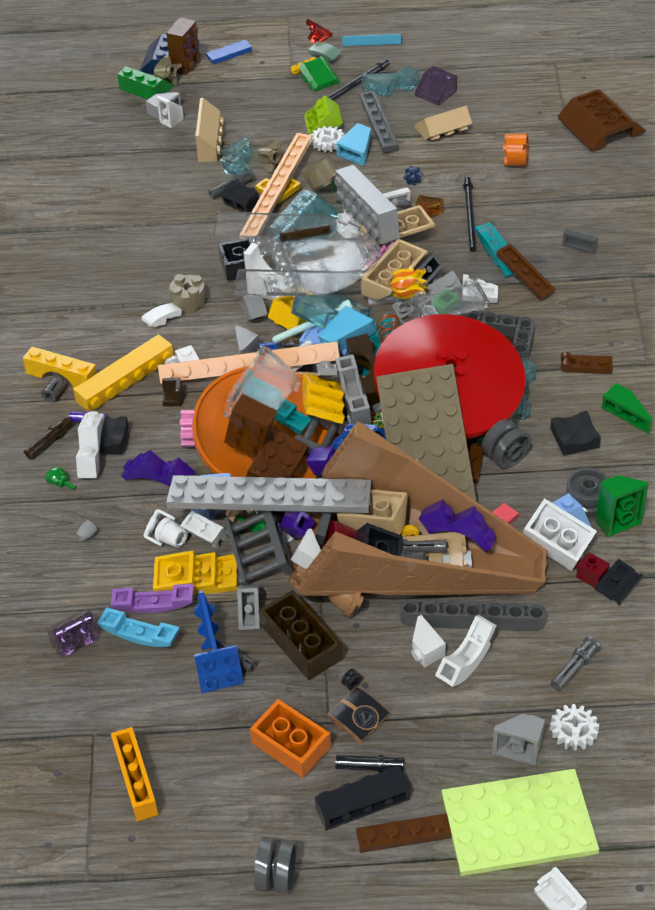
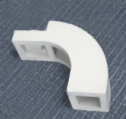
(461, 664)

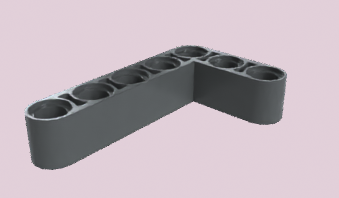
(509, 325)

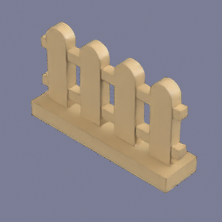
(455, 547)

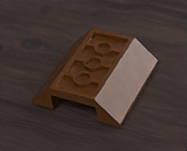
(595, 117)

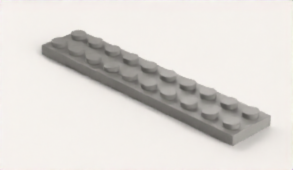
(270, 494)

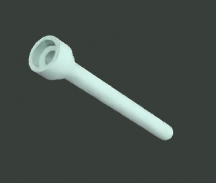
(300, 328)

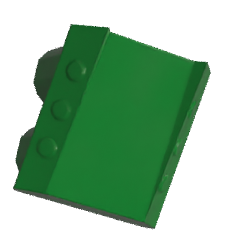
(318, 74)

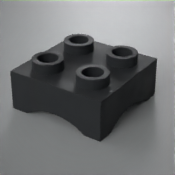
(575, 433)
(113, 435)

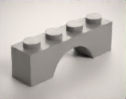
(354, 398)

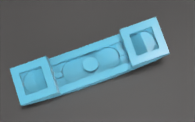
(137, 631)

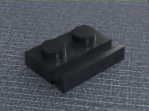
(618, 582)

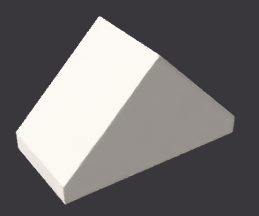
(306, 550)

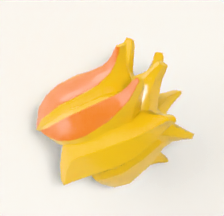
(407, 282)

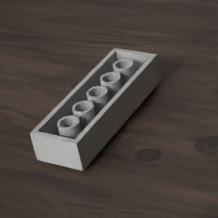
(367, 204)

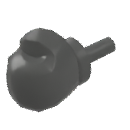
(403, 204)

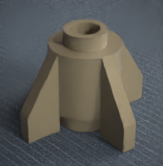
(166, 70)
(269, 156)

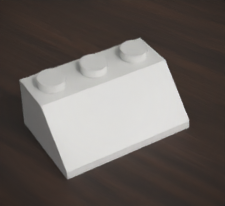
(559, 534)

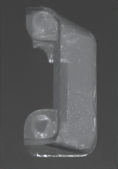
(264, 380)

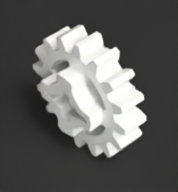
(326, 138)
(574, 727)

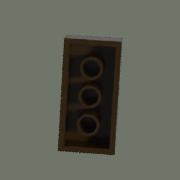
(301, 634)

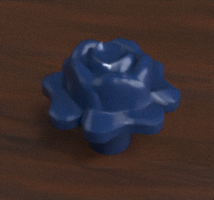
(413, 175)

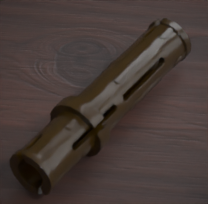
(298, 234)
(33, 450)

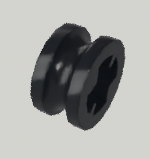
(351, 679)

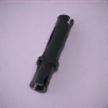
(368, 763)

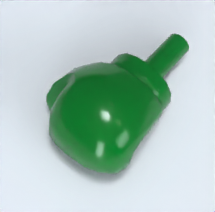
(58, 477)

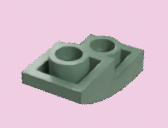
(328, 51)

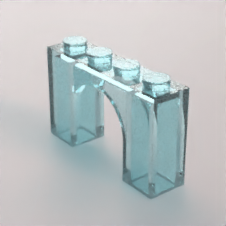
(322, 308)

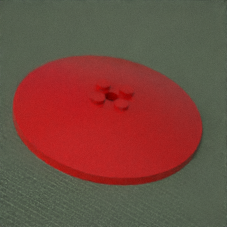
(486, 370)

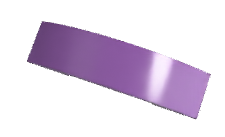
(154, 601)

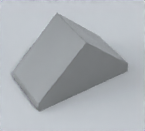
(246, 340)

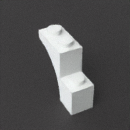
(89, 443)

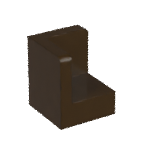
(172, 392)

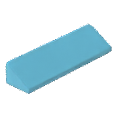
(381, 39)

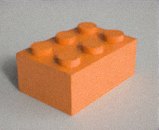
(290, 738)

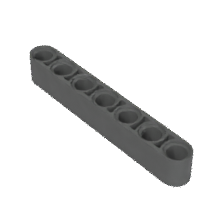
(462, 613)

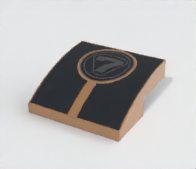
(358, 714)

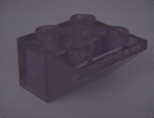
(73, 633)

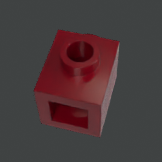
(591, 569)

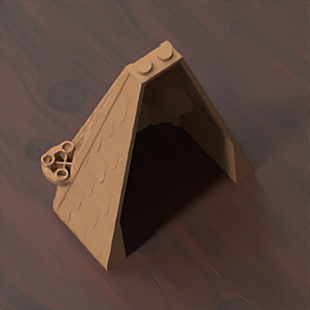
(352, 567)

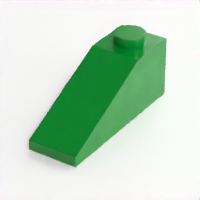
(626, 406)

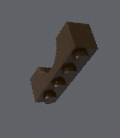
(364, 355)

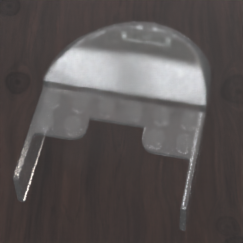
(304, 266)

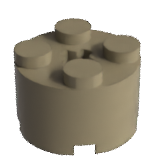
(321, 173)
(188, 293)

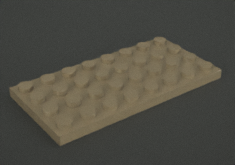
(426, 422)

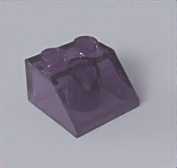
(436, 85)

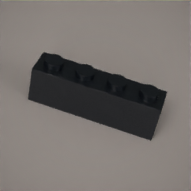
(362, 797)

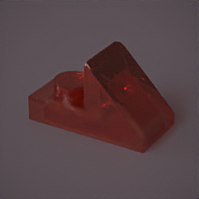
(317, 32)

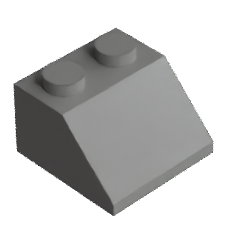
(519, 738)

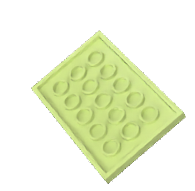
(519, 822)

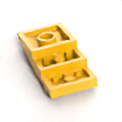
(323, 398)
(204, 571)

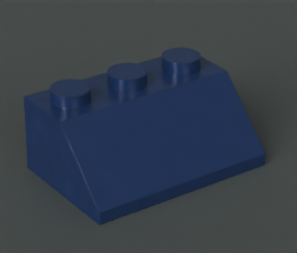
(154, 54)

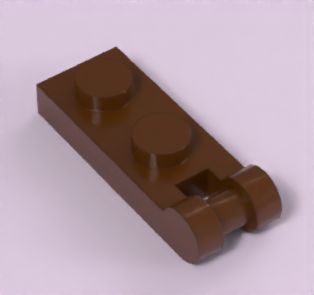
(586, 364)

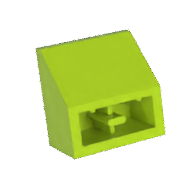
(323, 113)

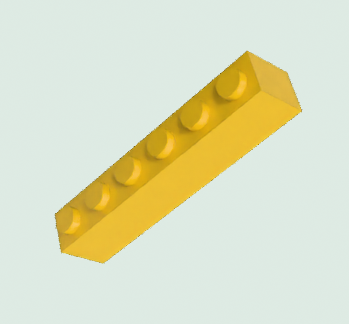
(123, 373)

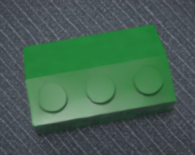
(141, 83)
(620, 504)

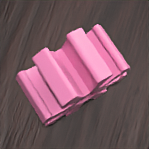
(186, 428)

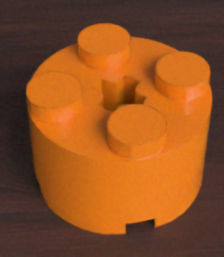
(516, 149)

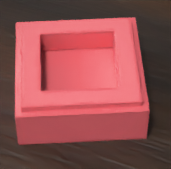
(506, 513)

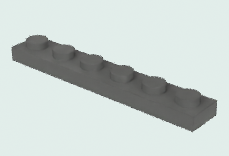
(378, 121)

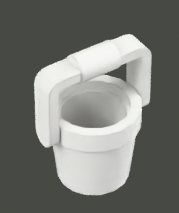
(166, 531)

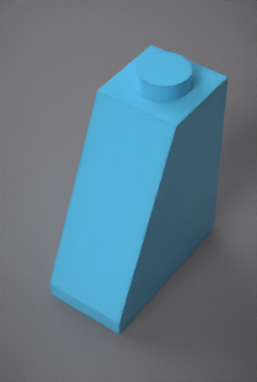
(355, 144)
(345, 325)

